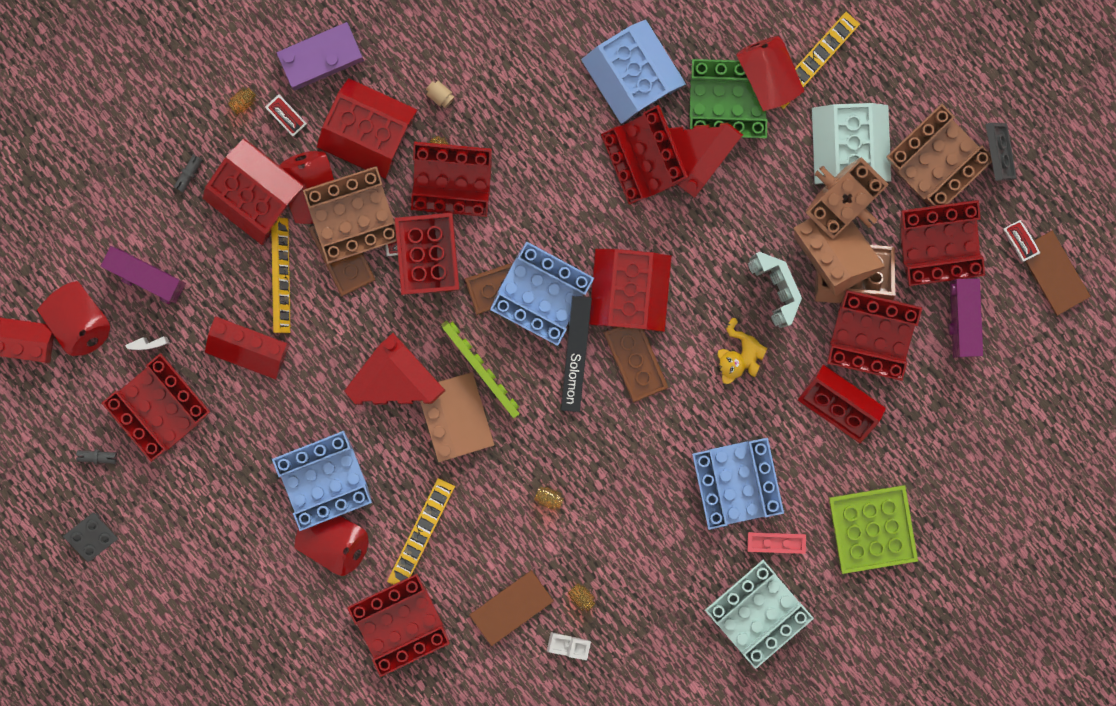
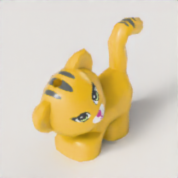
(733, 363)

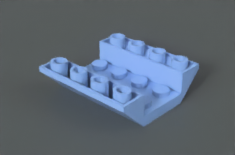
(632, 70)
(540, 292)
(323, 480)
(738, 483)

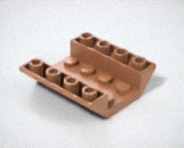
(938, 158)
(351, 214)

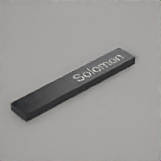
(576, 353)

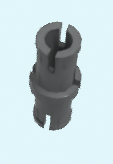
(188, 173)
(96, 457)

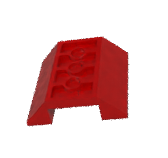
(365, 127)
(644, 156)
(451, 179)
(251, 190)
(941, 243)
(630, 289)
(873, 334)
(156, 408)
(399, 624)

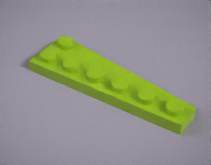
(476, 361)

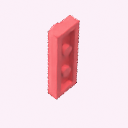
(776, 542)

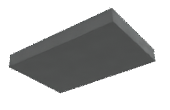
(1001, 151)

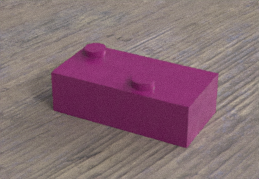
(143, 274)
(966, 318)

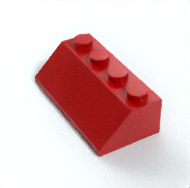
(25, 340)
(246, 347)
(842, 404)

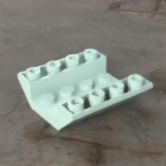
(848, 133)
(782, 277)
(759, 614)

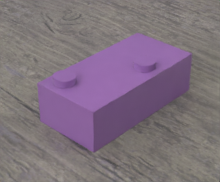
(320, 56)

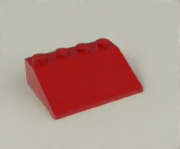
(427, 254)

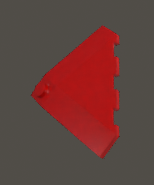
(703, 152)
(393, 375)

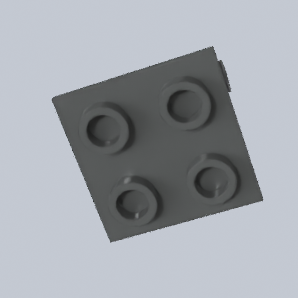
(90, 537)

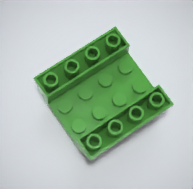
(724, 95)

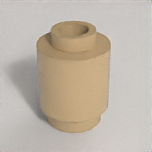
(440, 94)

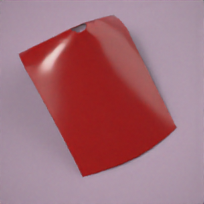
(770, 72)
(316, 172)
(70, 312)
(327, 542)

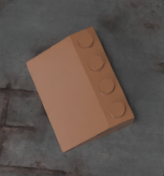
(838, 260)
(879, 284)
(457, 419)

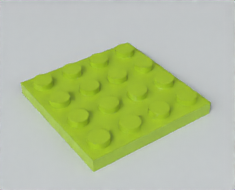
(873, 529)

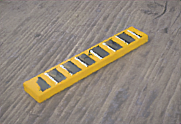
(825, 48)
(280, 276)
(421, 531)

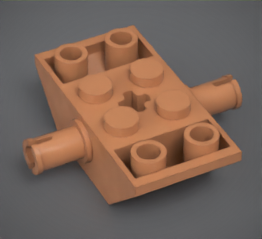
(831, 209)

